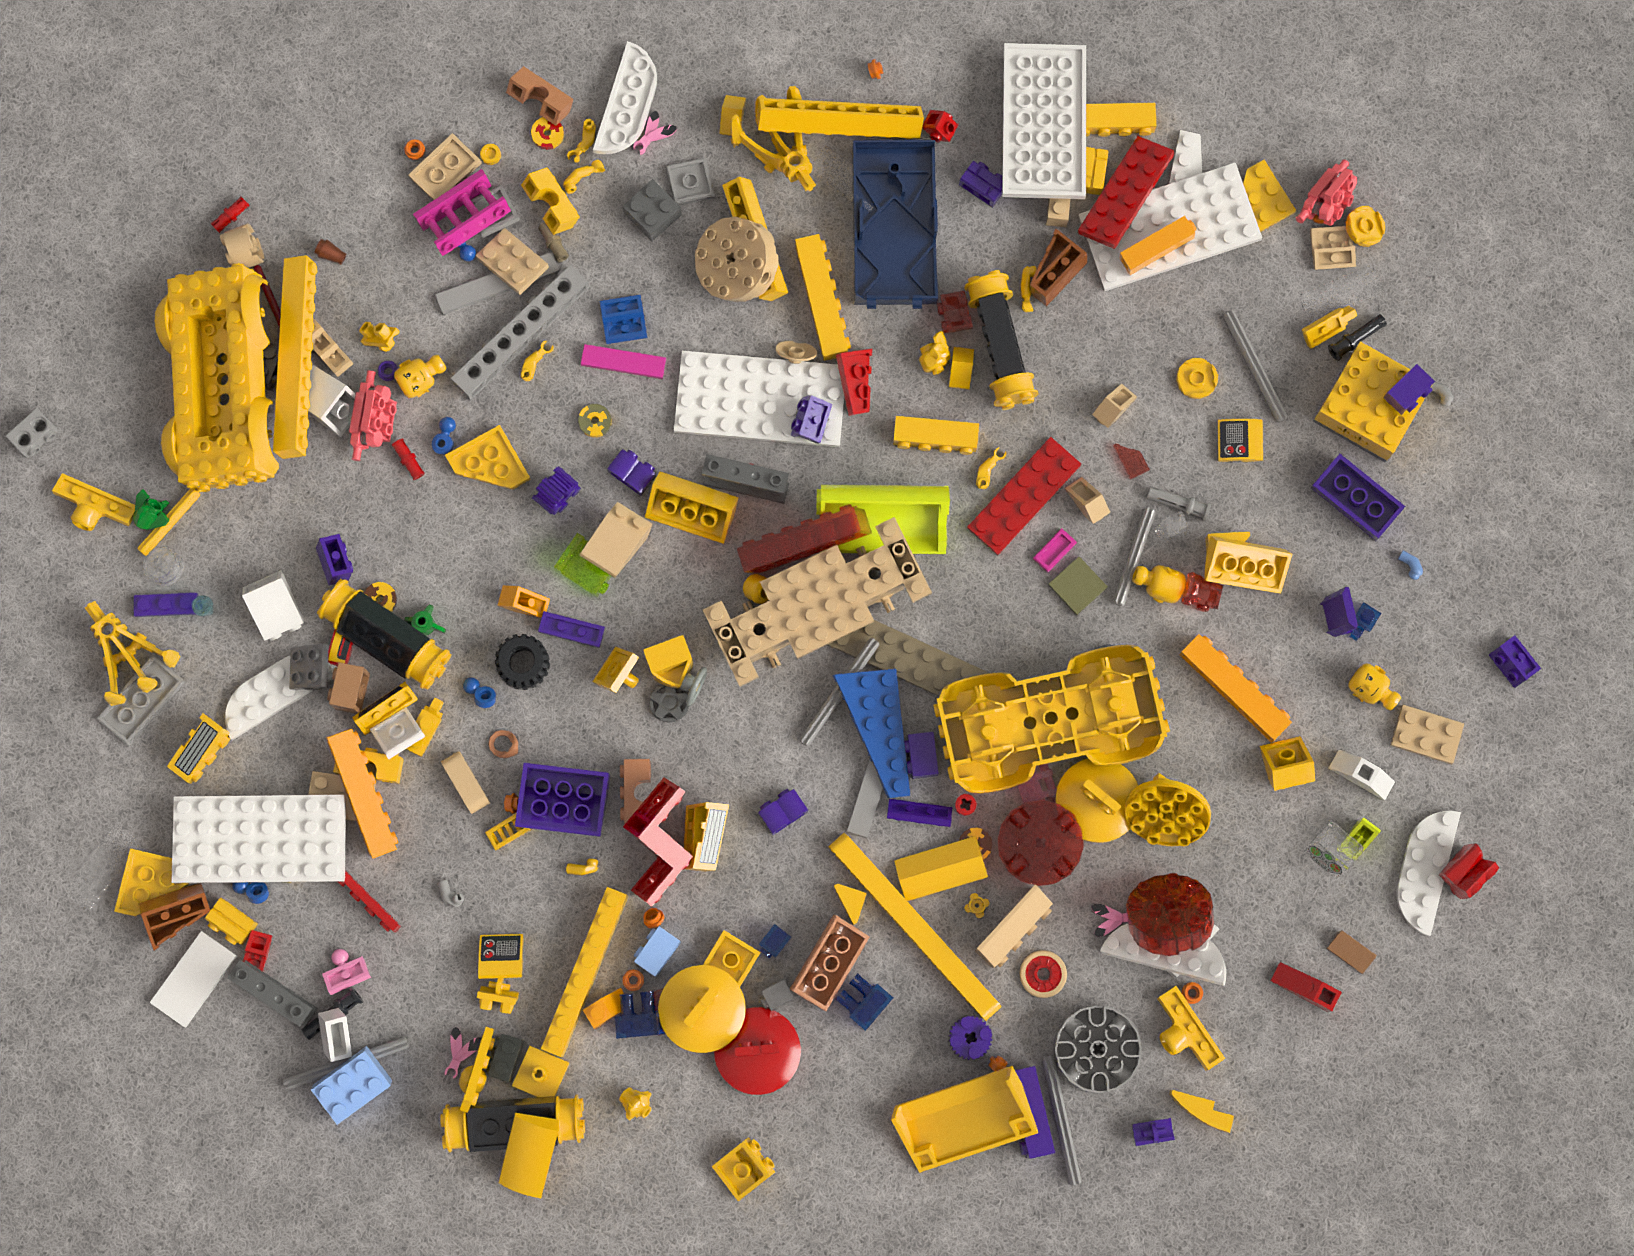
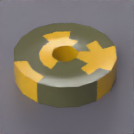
(594, 411)

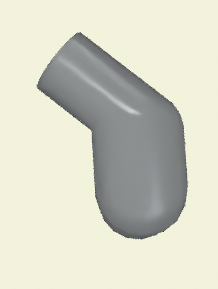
(1444, 392)
(448, 896)

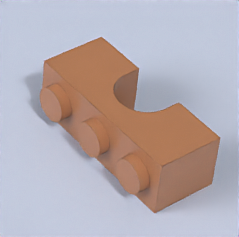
(528, 85)
(634, 773)

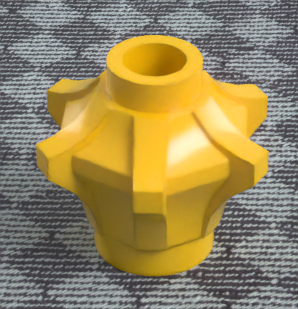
(635, 1103)

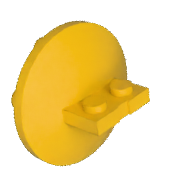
(1097, 798)
(1167, 812)
(701, 1009)

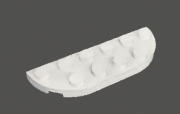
(628, 102)
(262, 698)
(1424, 859)
(1202, 963)

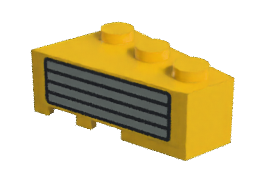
(199, 750)
(704, 834)

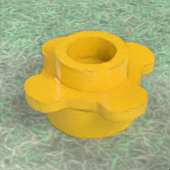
(975, 899)

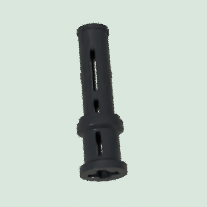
(1350, 341)
(345, 1003)

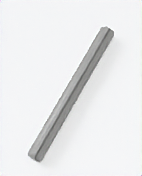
(1255, 366)
(835, 697)
(321, 1071)
(1061, 1120)

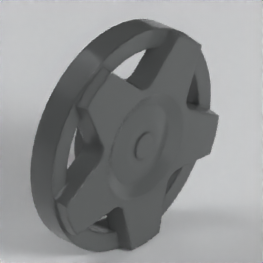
(668, 703)

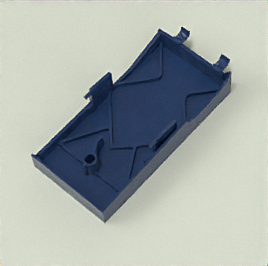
(898, 237)

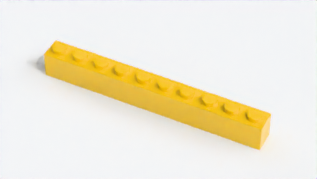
(294, 357)

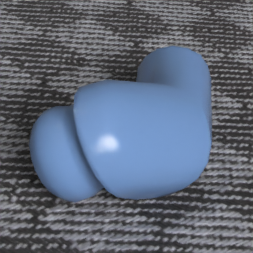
(1414, 564)

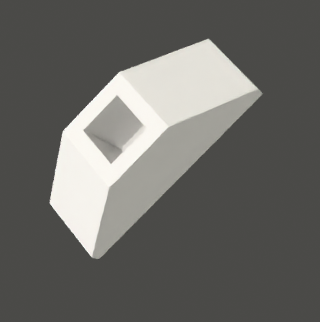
(1362, 773)

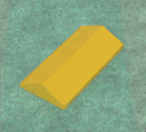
(941, 868)

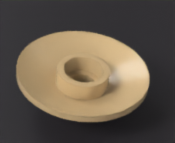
(795, 351)

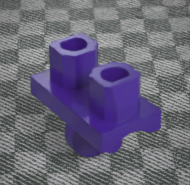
(1153, 1132)

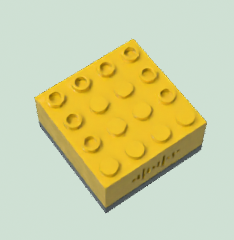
(1357, 405)

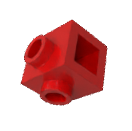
(940, 126)

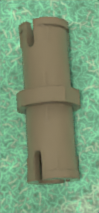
(554, 243)

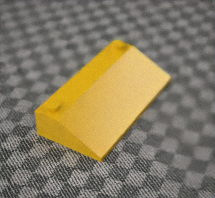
(964, 1119)

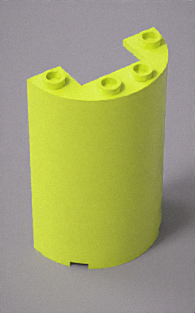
(917, 509)

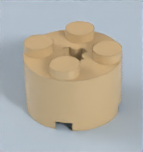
(242, 246)

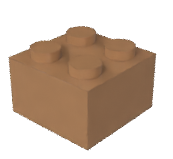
(348, 688)

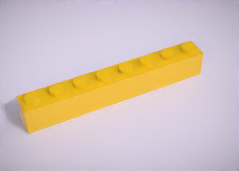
(839, 118)
(584, 972)

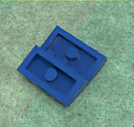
(623, 319)

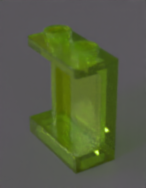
(581, 570)

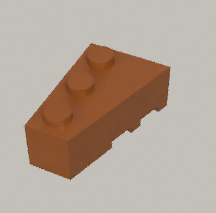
(1057, 268)
(172, 912)

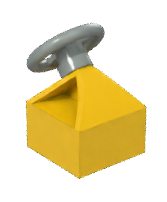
(671, 665)

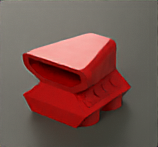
(1468, 871)

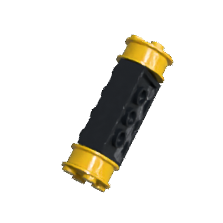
(990, 298)
(383, 634)
(490, 1122)

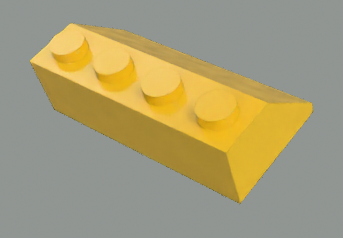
(691, 507)

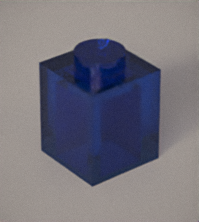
(774, 942)

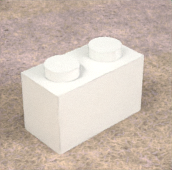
(335, 1034)

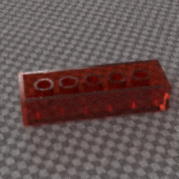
(804, 540)

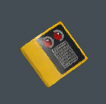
(1240, 440)
(500, 956)

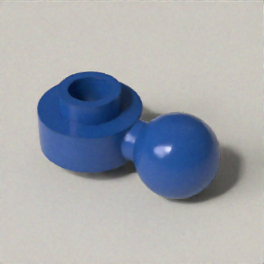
(467, 252)
(447, 426)
(483, 696)
(252, 891)

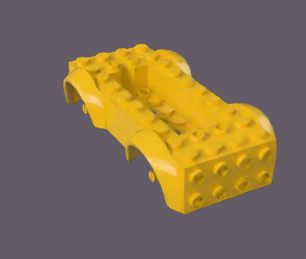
(196, 323)
(1114, 724)

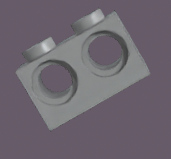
(29, 429)

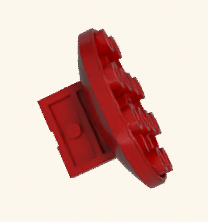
(761, 1054)

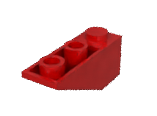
(1306, 987)

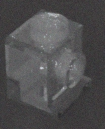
(1172, 527)

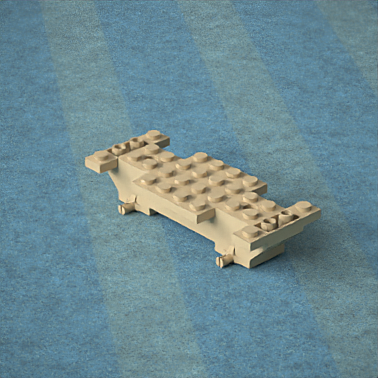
(817, 602)

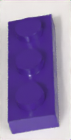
(164, 604)
(571, 629)
(919, 812)

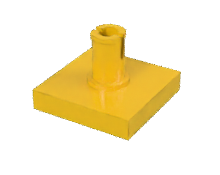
(617, 670)
(540, 1073)

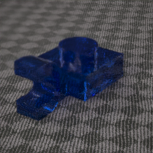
(1366, 619)

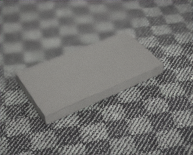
(140, 707)

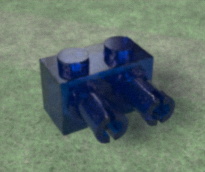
(870, 1008)
(644, 1024)

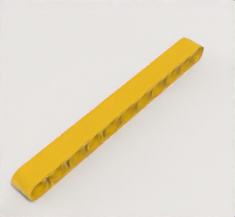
(915, 926)

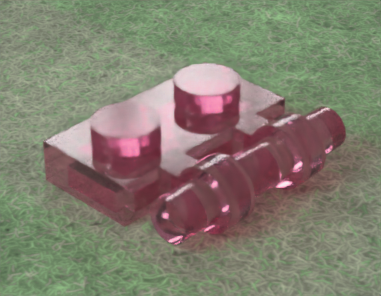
(1031, 789)

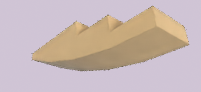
(329, 351)

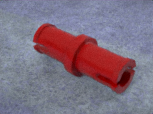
(230, 214)
(408, 459)

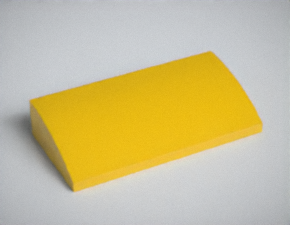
(1246, 564)
(732, 957)
(529, 1154)

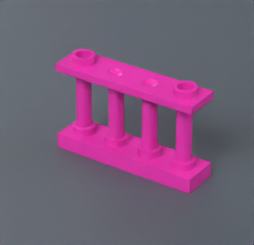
(454, 199)

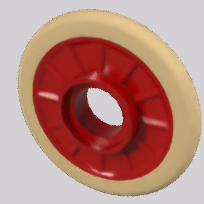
(1056, 969)

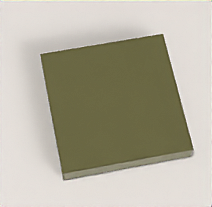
(1077, 585)

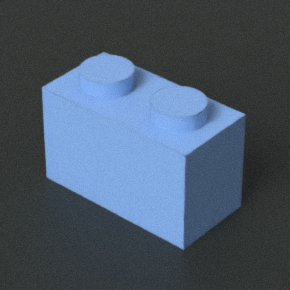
(656, 951)

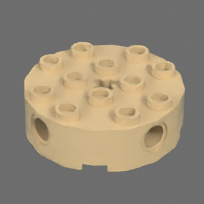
(736, 259)

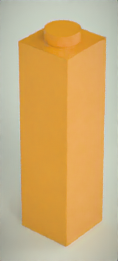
(1157, 245)

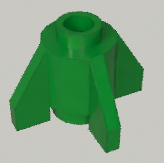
(149, 512)
(429, 625)

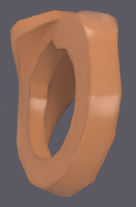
(512, 751)

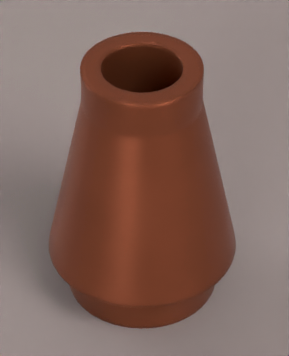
(328, 251)

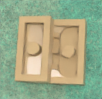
(1332, 248)

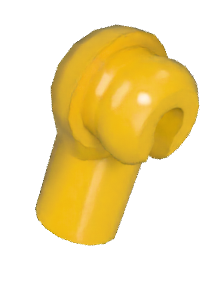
(578, 869)

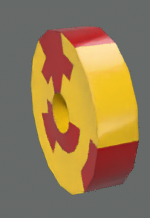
(543, 141)

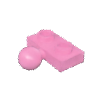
(346, 974)

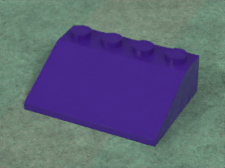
(562, 799)

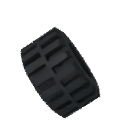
(529, 678)

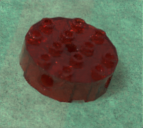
(1019, 839)
(1170, 914)

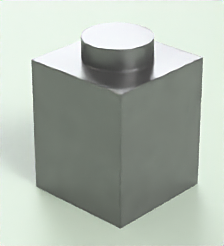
(776, 996)

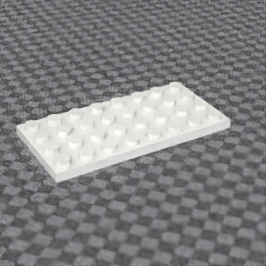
(1044, 121)
(1210, 200)
(753, 397)
(259, 839)

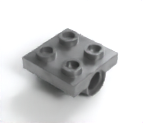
(309, 667)

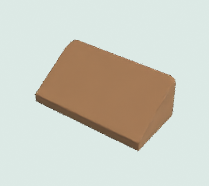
(1351, 951)

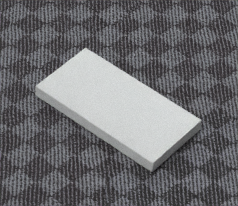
(193, 979)

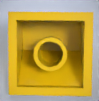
(1288, 763)

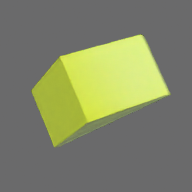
(1364, 832)

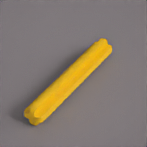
(174, 516)

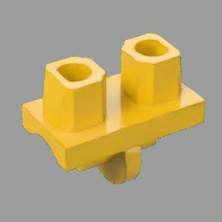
(378, 335)
(497, 992)

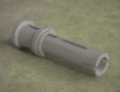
(1189, 506)

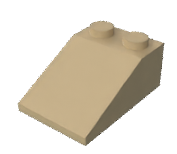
(616, 539)

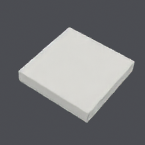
(397, 733)

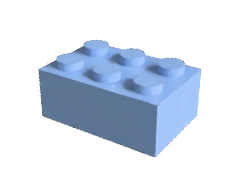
(351, 1085)

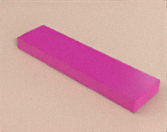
(623, 361)

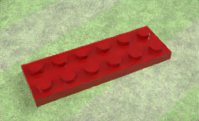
(1126, 192)
(1024, 496)

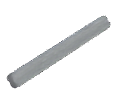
(1134, 556)

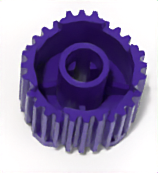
(555, 491)
(966, 1026)

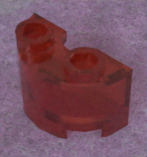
(954, 312)
(1201, 593)

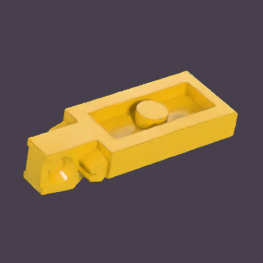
(1328, 326)
(428, 722)

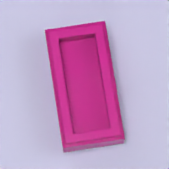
(1054, 550)

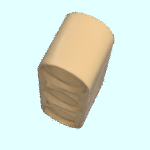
(465, 782)

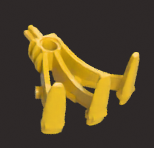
(786, 156)
(111, 660)

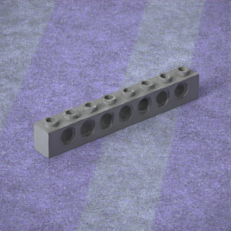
(562, 300)

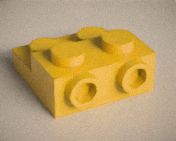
(744, 1168)

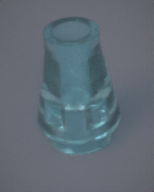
(199, 604)

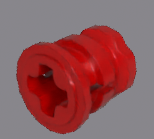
(967, 798)

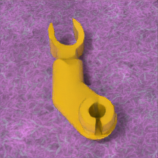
(588, 138)
(571, 181)
(1025, 287)
(530, 362)
(984, 470)

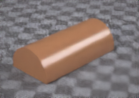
(829, 963)

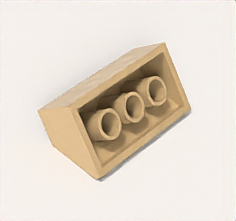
(1014, 926)

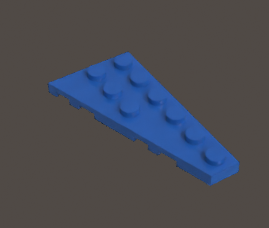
(877, 717)

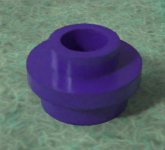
(383, 366)

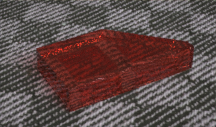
(1132, 461)

